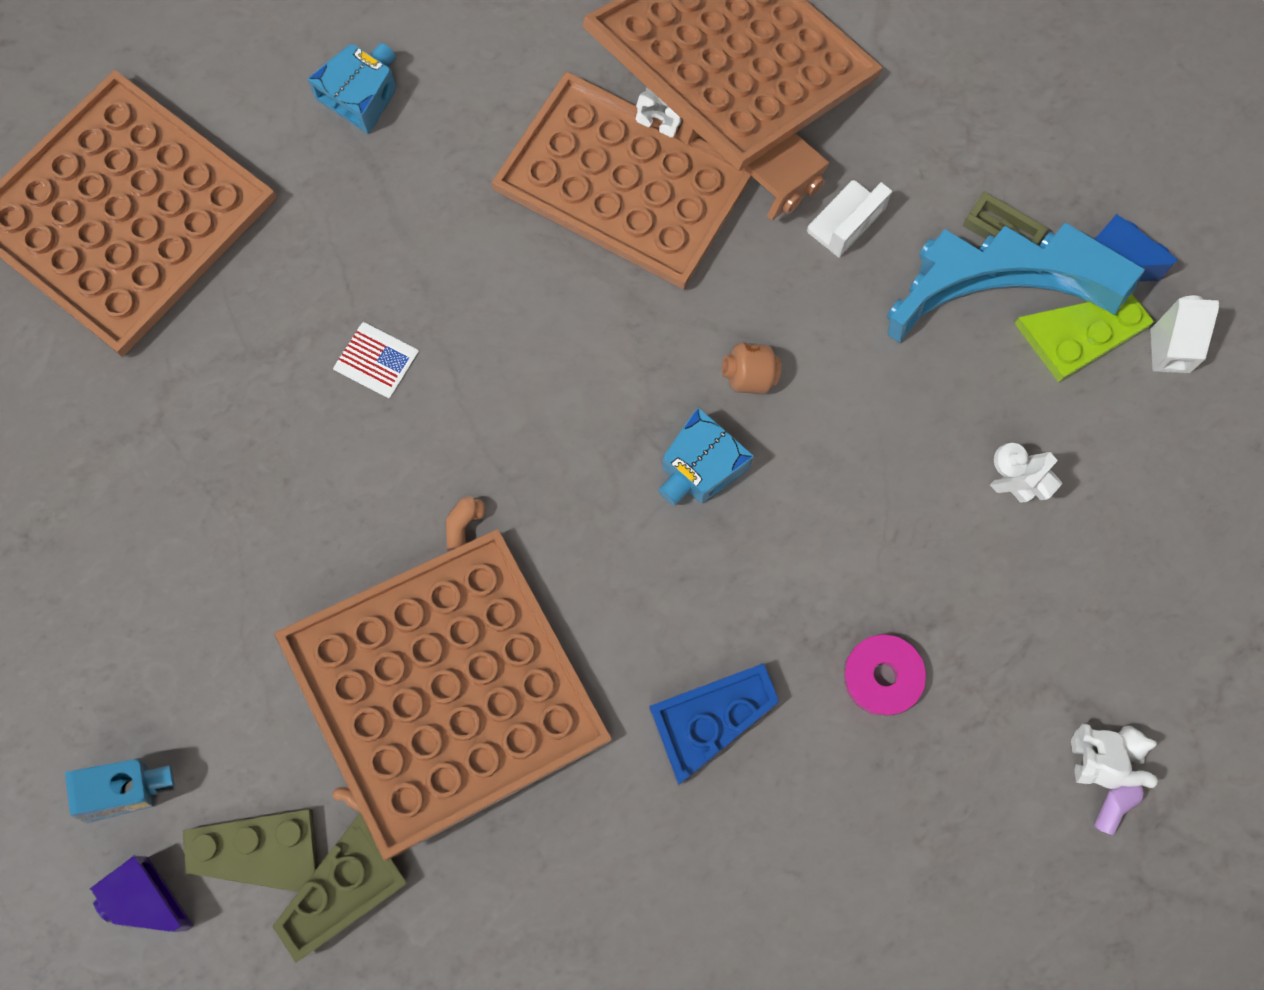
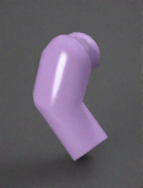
(1116, 804)

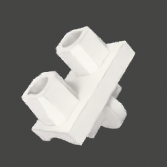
(1025, 474)

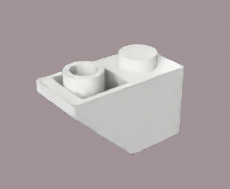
(1183, 335)

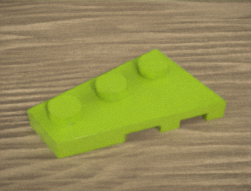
(1081, 333)

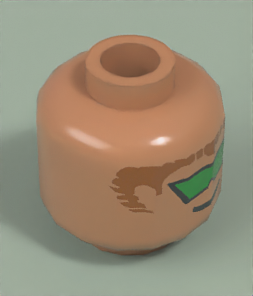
(751, 368)

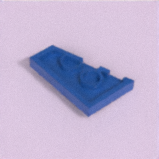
(711, 717)

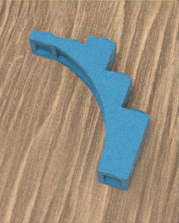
(1061, 263)

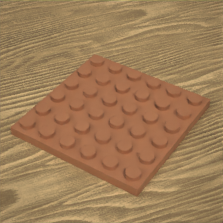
(736, 67)
(123, 211)
(441, 692)

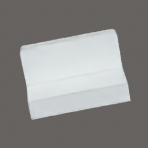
(848, 216)

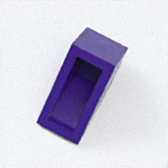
(139, 898)

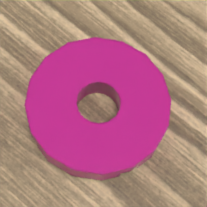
(904, 662)

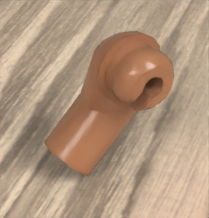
(459, 518)

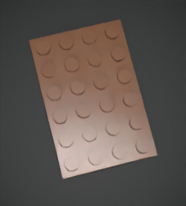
(622, 181)

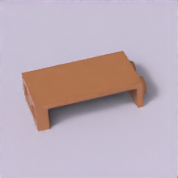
(785, 171)

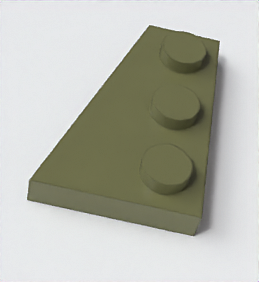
(256, 851)
(338, 892)

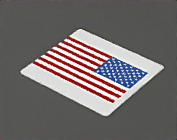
(375, 360)

